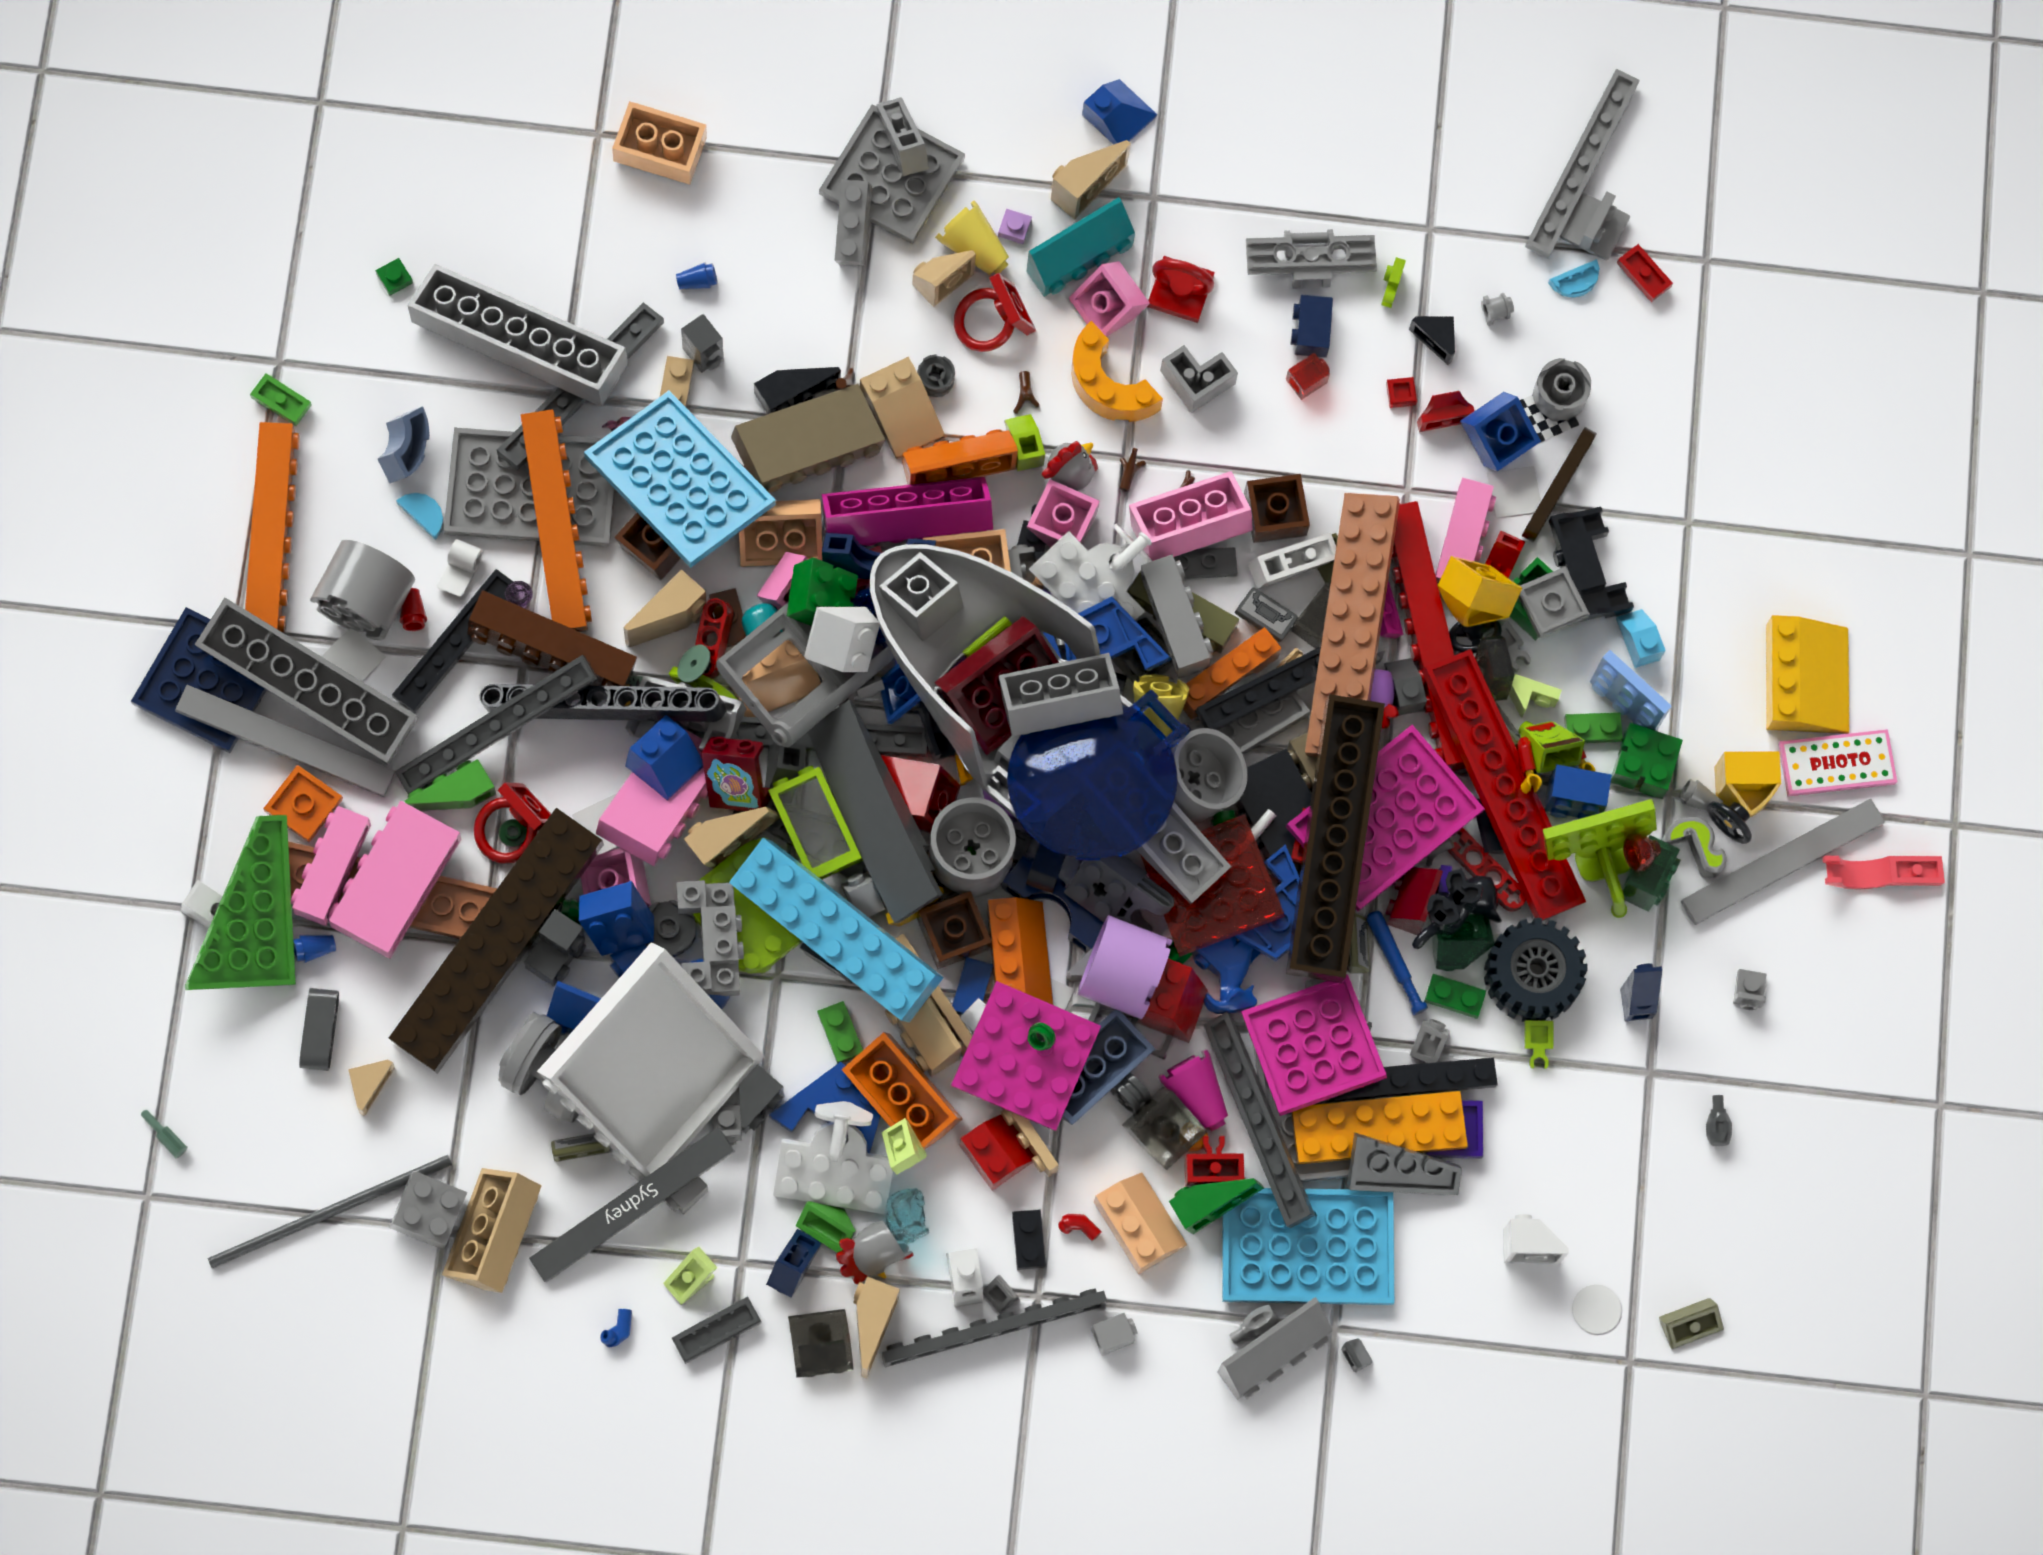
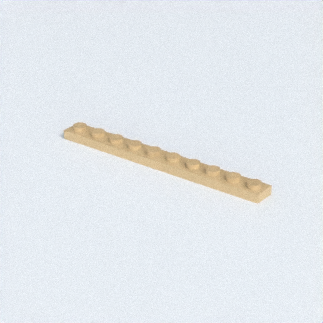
(1026, 1134)

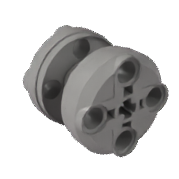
(527, 1055)

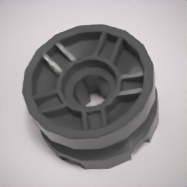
(941, 365)
(1131, 1093)

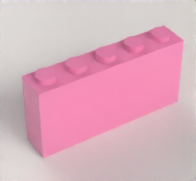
(647, 822)
(394, 879)

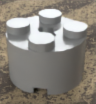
(1550, 386)

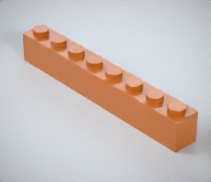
(554, 519)
(271, 521)

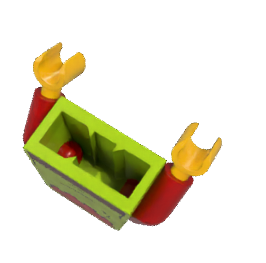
(1544, 747)

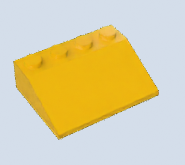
(1806, 675)

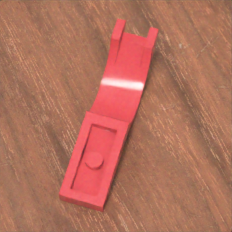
(1884, 872)

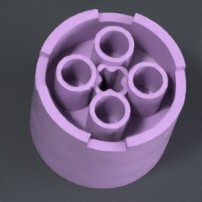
(1124, 967)

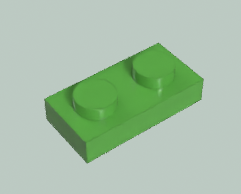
(280, 399)
(1595, 726)
(840, 1032)

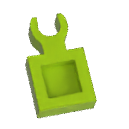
(1393, 277)
(1538, 1036)

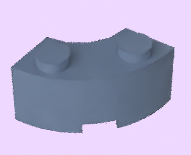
(405, 445)

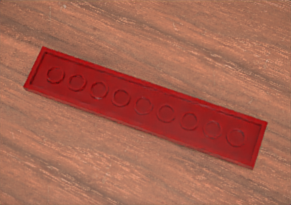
(1498, 777)

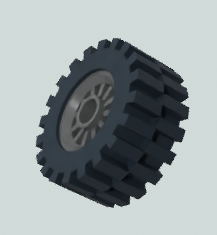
(1516, 994)

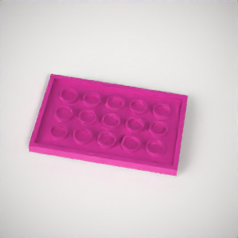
(1411, 813)

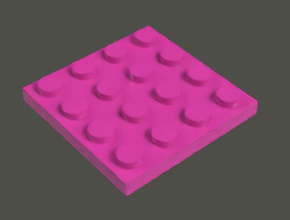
(1313, 1045)
(1013, 1074)

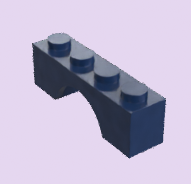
(850, 555)
(1083, 924)

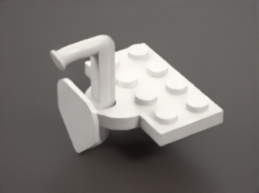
(1085, 576)
(832, 1168)

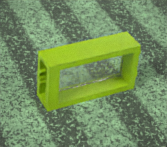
(815, 823)

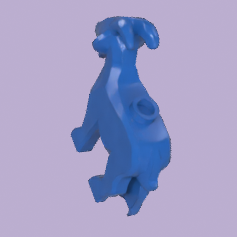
(1230, 963)

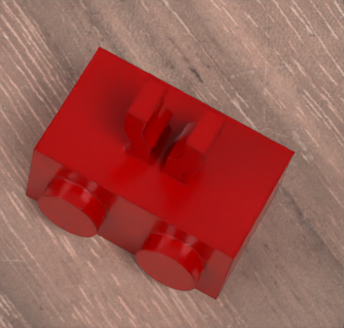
(1213, 1167)

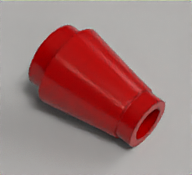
(413, 611)

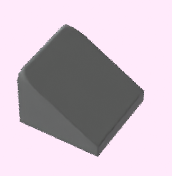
(1356, 1354)

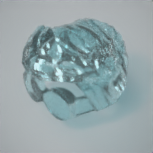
(906, 1215)

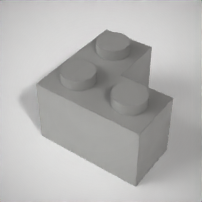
(1197, 383)

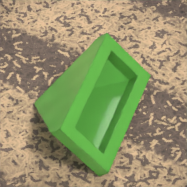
(826, 1224)

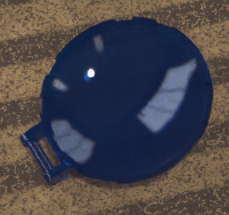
(1097, 782)

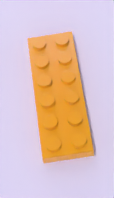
(1412, 1122)

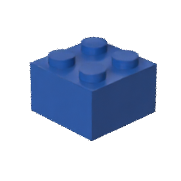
(1500, 431)
(1576, 792)
(616, 918)

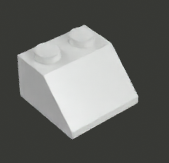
(842, 638)
(1531, 1242)

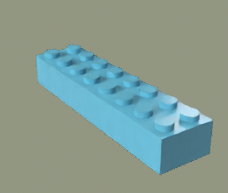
(836, 930)

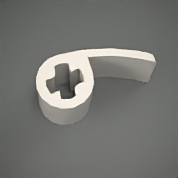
(461, 567)

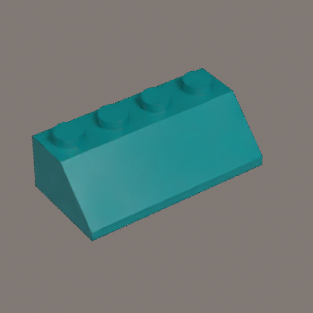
(1080, 248)

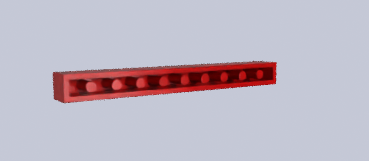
(1424, 616)

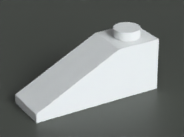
(1292, 560)

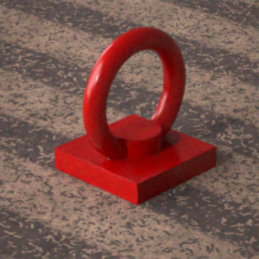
(1180, 288)
(1008, 306)
(524, 809)

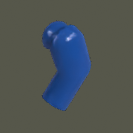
(620, 1331)

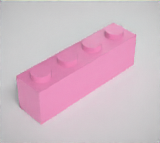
(1467, 523)
(331, 865)

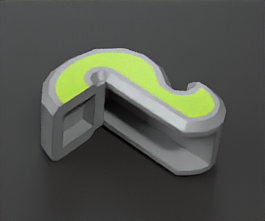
(1701, 841)

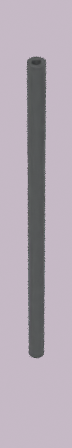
(326, 1213)

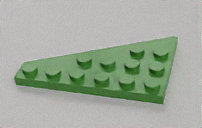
(253, 924)

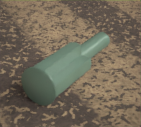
(165, 1135)

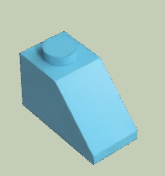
(1641, 638)

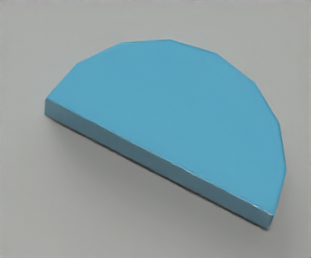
(1576, 281)
(423, 511)

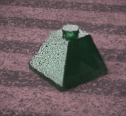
(1463, 946)

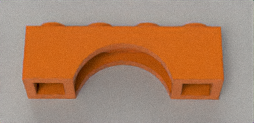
(1241, 662)

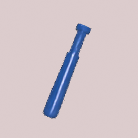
(1390, 949)

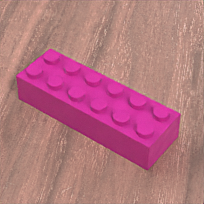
(910, 511)

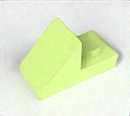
(1525, 689)
(902, 1146)
(690, 1275)

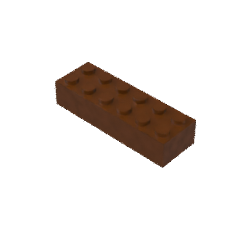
(545, 641)

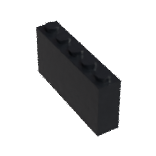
(1280, 788)

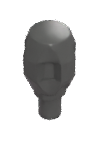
(1718, 1123)

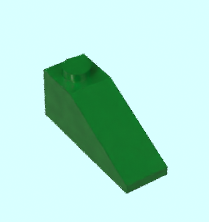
(1205, 1203)

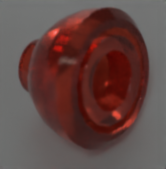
(1640, 851)

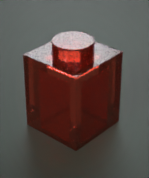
(1308, 375)

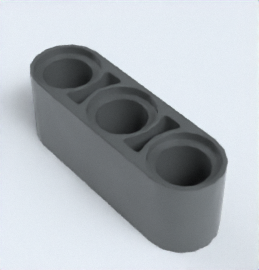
(319, 1029)

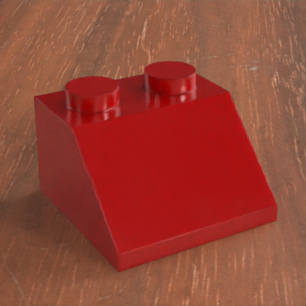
(995, 1151)

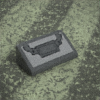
(1265, 612)

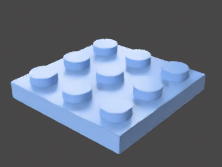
(1629, 692)

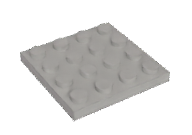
(897, 201)

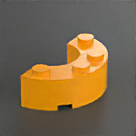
(1100, 392)

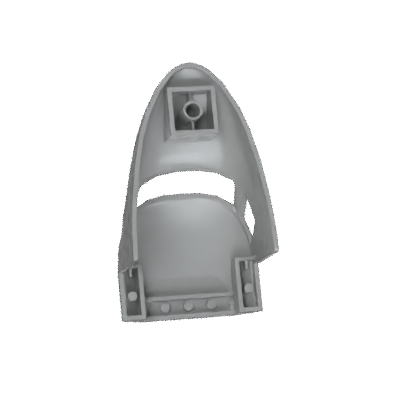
(937, 605)

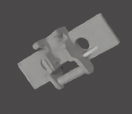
(1311, 261)

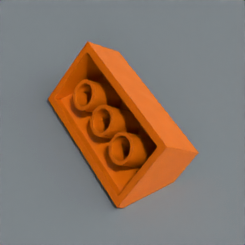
(961, 459)
(1020, 946)
(901, 1090)

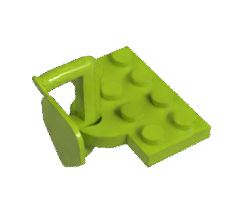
(1599, 845)

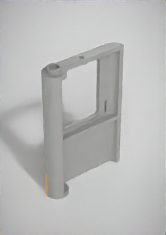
(833, 690)

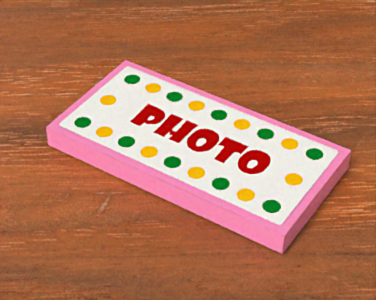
(1837, 763)

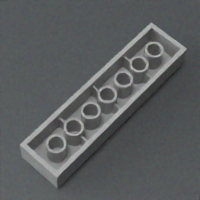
(518, 334)
(306, 680)

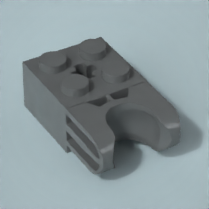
(1118, 889)

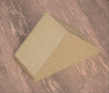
(368, 1082)

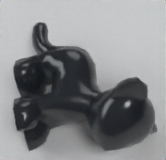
(1466, 896)

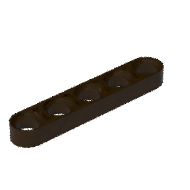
(1559, 484)

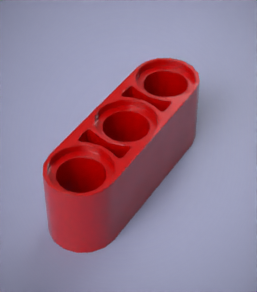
(721, 626)

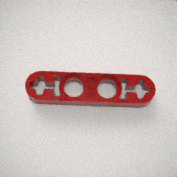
(1487, 865)

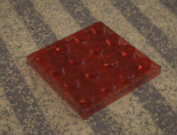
(1234, 902)

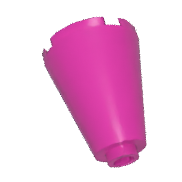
(1198, 1089)

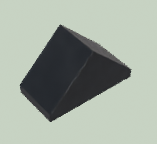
(1436, 334)

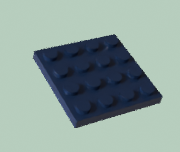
(185, 664)

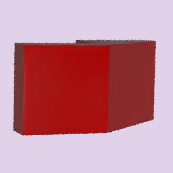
(1505, 553)

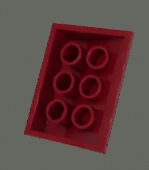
(974, 684)

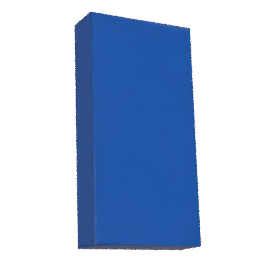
(972, 984)

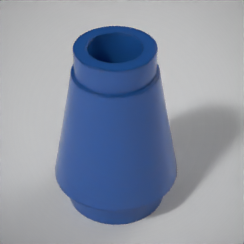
(697, 277)
(313, 946)

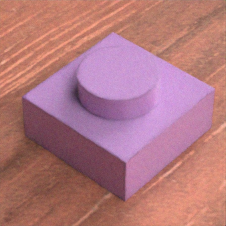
(1014, 226)

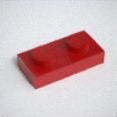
(1644, 273)

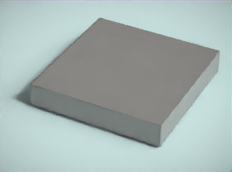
(1552, 602)

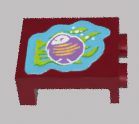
(734, 774)

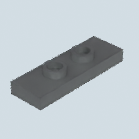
(1209, 563)
(716, 1330)

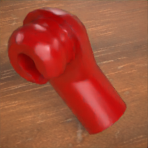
(1079, 1222)

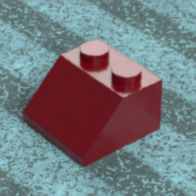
(1410, 907)

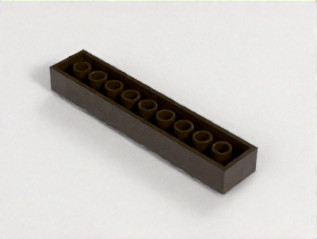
(1335, 839)
(496, 940)

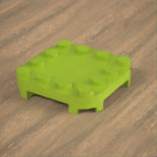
(762, 936)

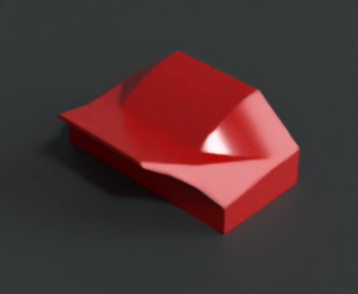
(1444, 411)

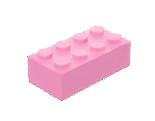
(1192, 516)

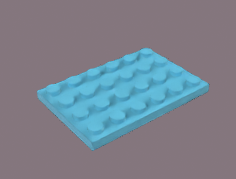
(679, 478)
(1333, 1256)

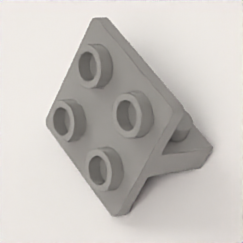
(1596, 225)

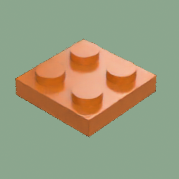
(304, 802)

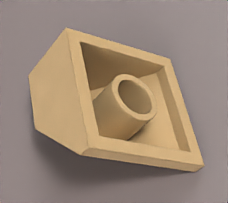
(943, 275)

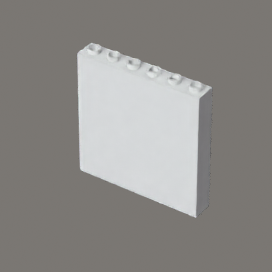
(650, 1063)

